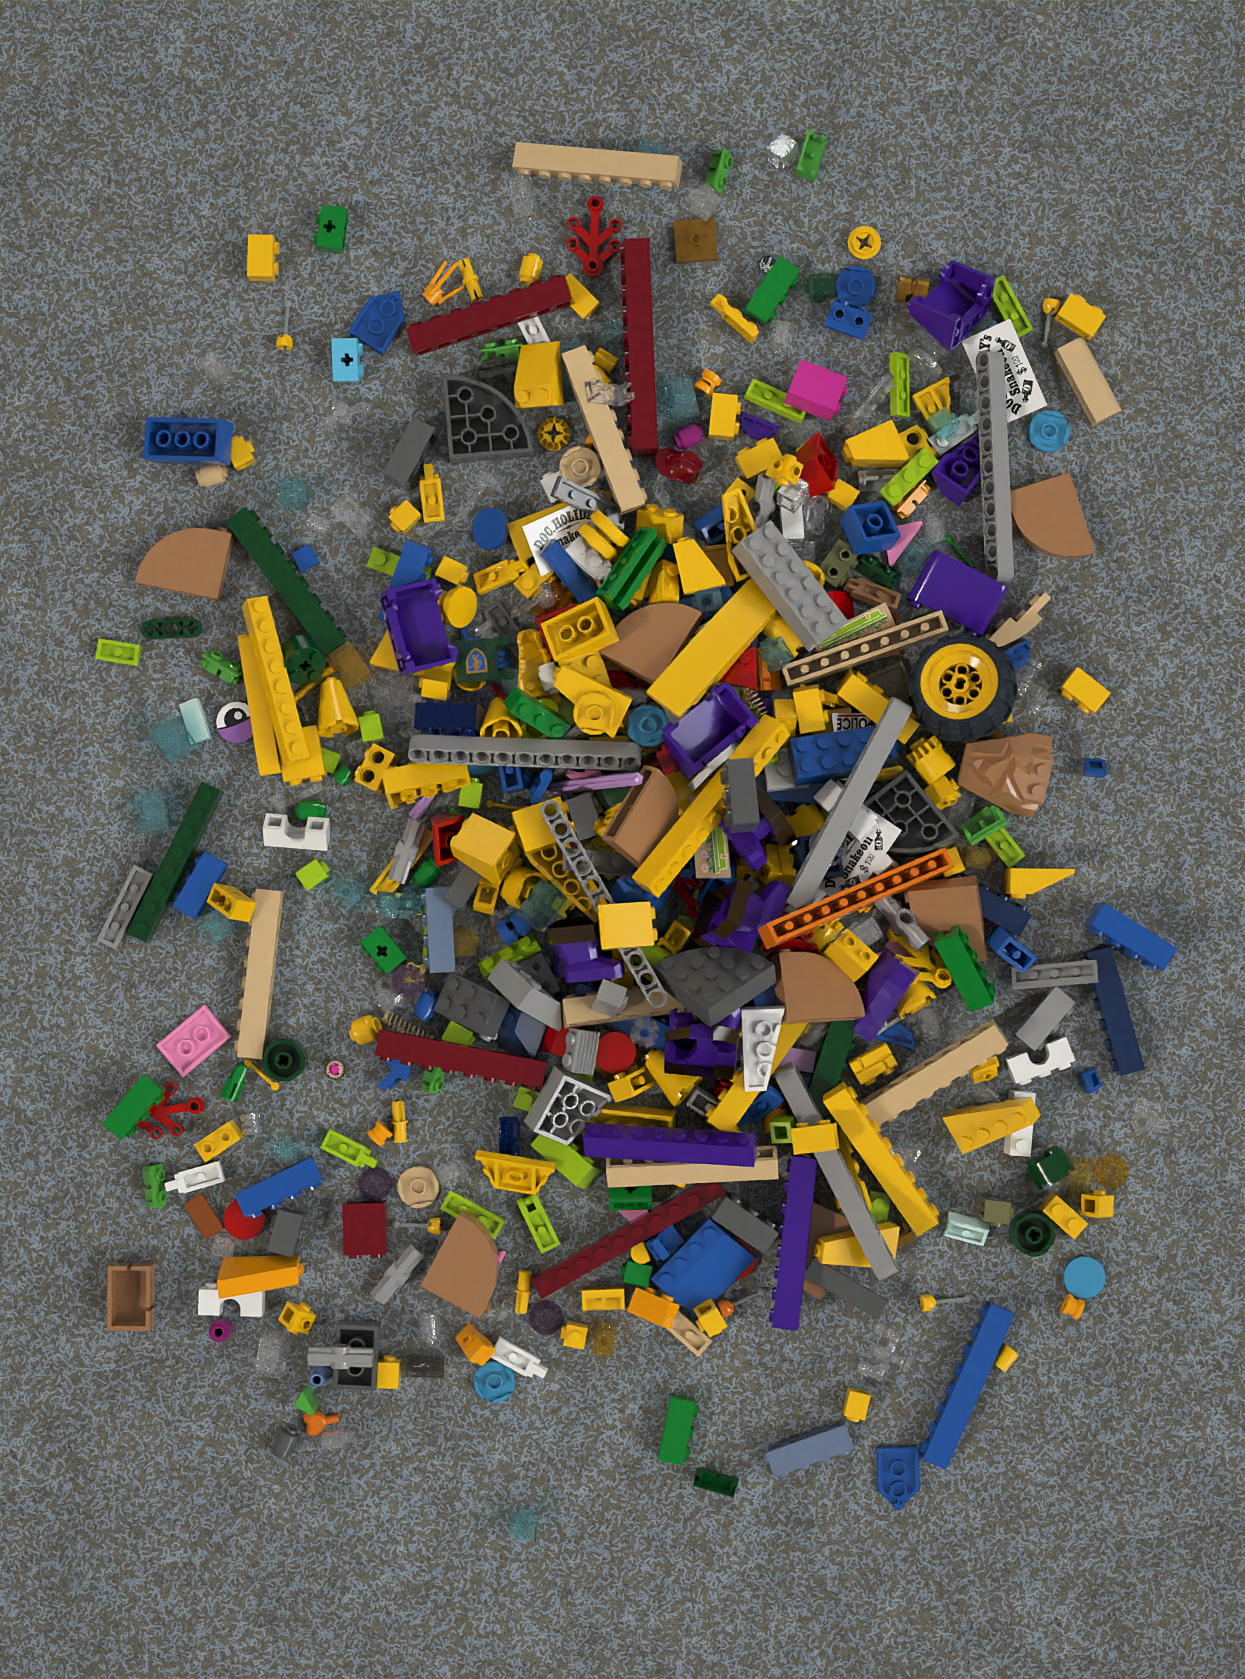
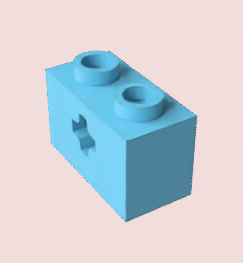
(340, 349)

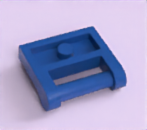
(539, 785)

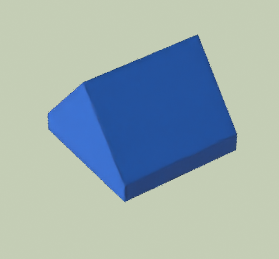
(1094, 768)
(1089, 1080)

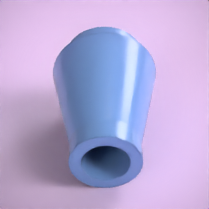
(321, 1371)

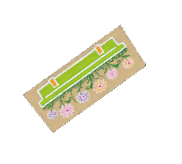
(863, 625)
(712, 855)

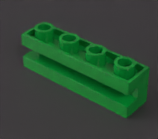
(631, 568)
(964, 968)

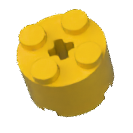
(520, 884)

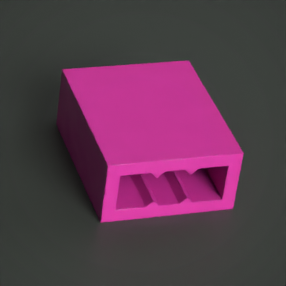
(816, 390)

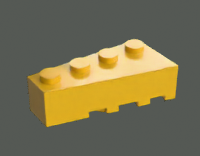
(871, 700)
(422, 779)
(986, 1123)

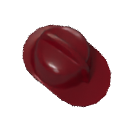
(678, 465)

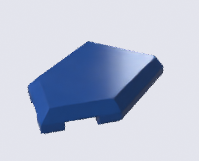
(379, 321)
(898, 1473)

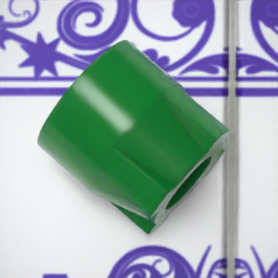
(343, 775)

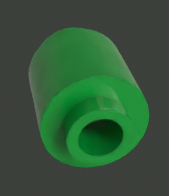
(310, 808)
(426, 873)

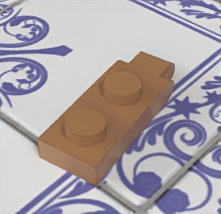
(872, 593)

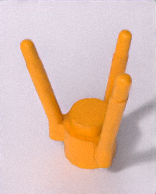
(433, 291)

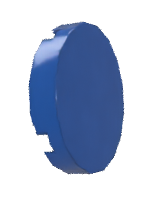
(850, 290)
(490, 528)

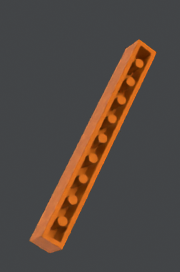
(855, 898)

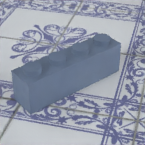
(439, 931)
(809, 1449)

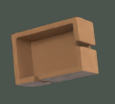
(131, 1296)

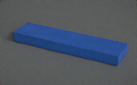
(569, 572)

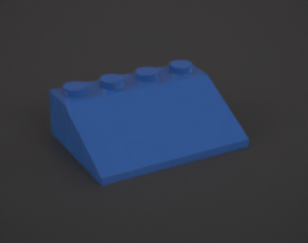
(702, 1265)

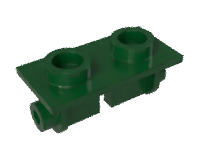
(886, 574)
(715, 1482)

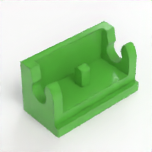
(811, 156)
(982, 825)

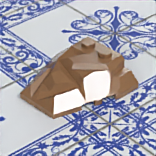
(1009, 771)

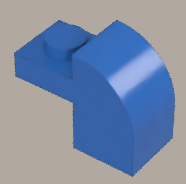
(398, 1070)
(664, 1242)

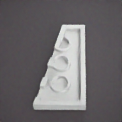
(760, 1038)

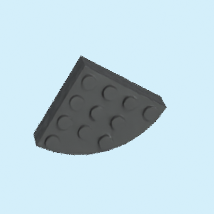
(482, 423)
(914, 813)
(714, 980)

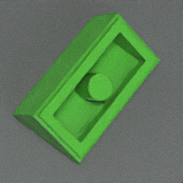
(307, 1401)

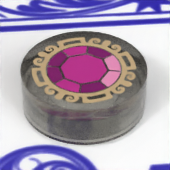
(335, 1069)

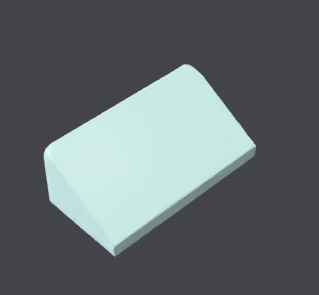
(195, 720)
(966, 1228)

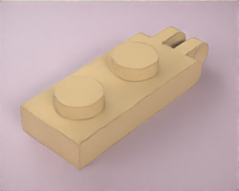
(689, 1334)

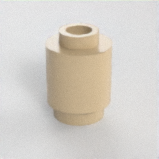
(211, 475)

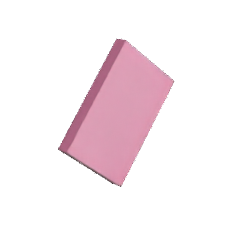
(193, 1040)

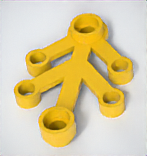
(922, 959)

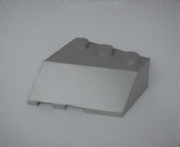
(526, 993)
(565, 1106)

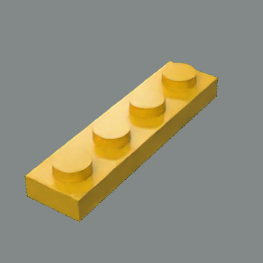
(385, 884)

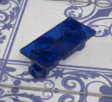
(509, 1129)

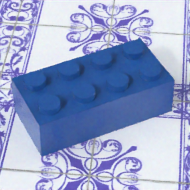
(188, 441)
(826, 755)
(1130, 936)

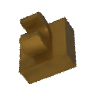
(906, 1236)

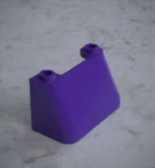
(954, 304)
(957, 591)
(417, 627)
(707, 729)

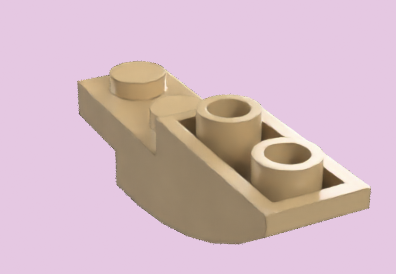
(1009, 630)

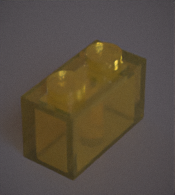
(350, 665)

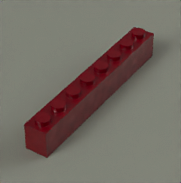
(490, 315)
(461, 1058)

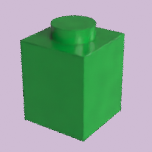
(636, 1273)

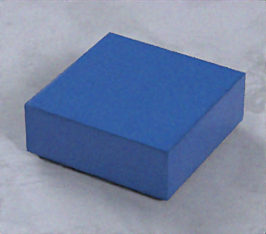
(305, 558)

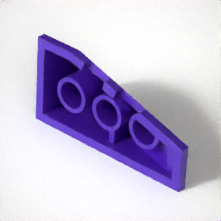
(959, 471)
(884, 990)

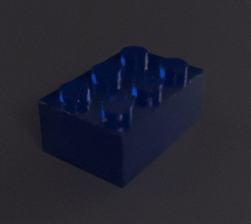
(449, 719)

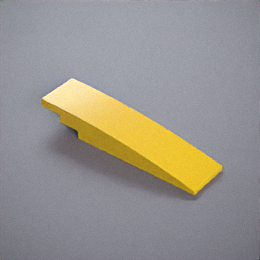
(713, 650)

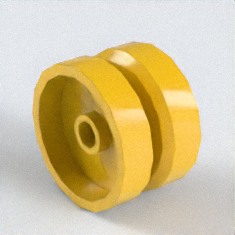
(603, 535)

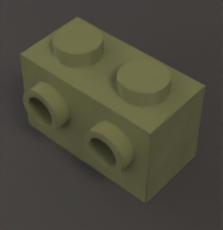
(837, 564)
(995, 1210)

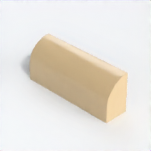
(1087, 381)

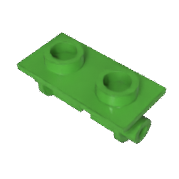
(721, 162)
(509, 348)
(214, 661)
(433, 1081)
(156, 1195)

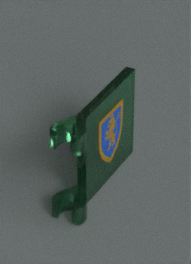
(479, 660)

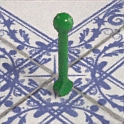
(949, 540)

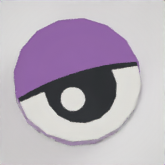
(235, 723)

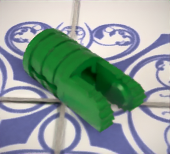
(234, 1083)

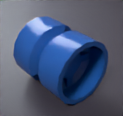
(520, 925)

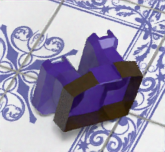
(772, 824)
(734, 914)
(579, 953)
(701, 1049)

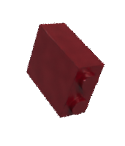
(365, 1229)

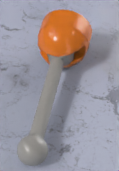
(726, 1307)

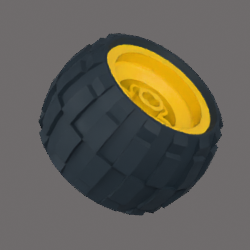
(976, 715)

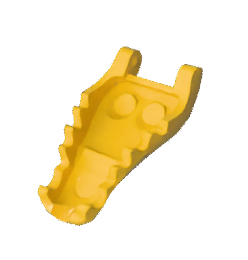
(531, 657)

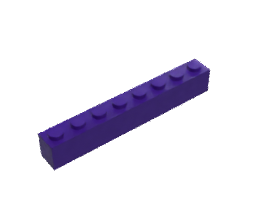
(670, 1144)
(795, 1242)

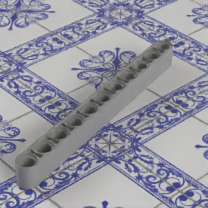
(994, 466)
(524, 752)
(848, 803)
(595, 896)
(838, 1176)

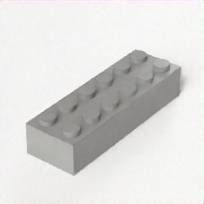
(789, 585)

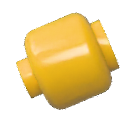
(365, 1029)

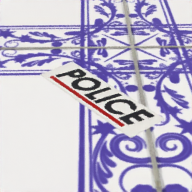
(851, 721)

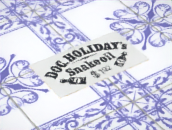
(1022, 388)
(557, 526)
(863, 857)

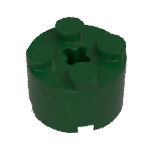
(303, 660)
(285, 1071)
(1050, 1167)
(1041, 1240)

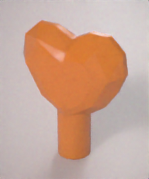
(318, 1422)

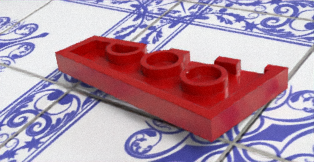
(743, 671)

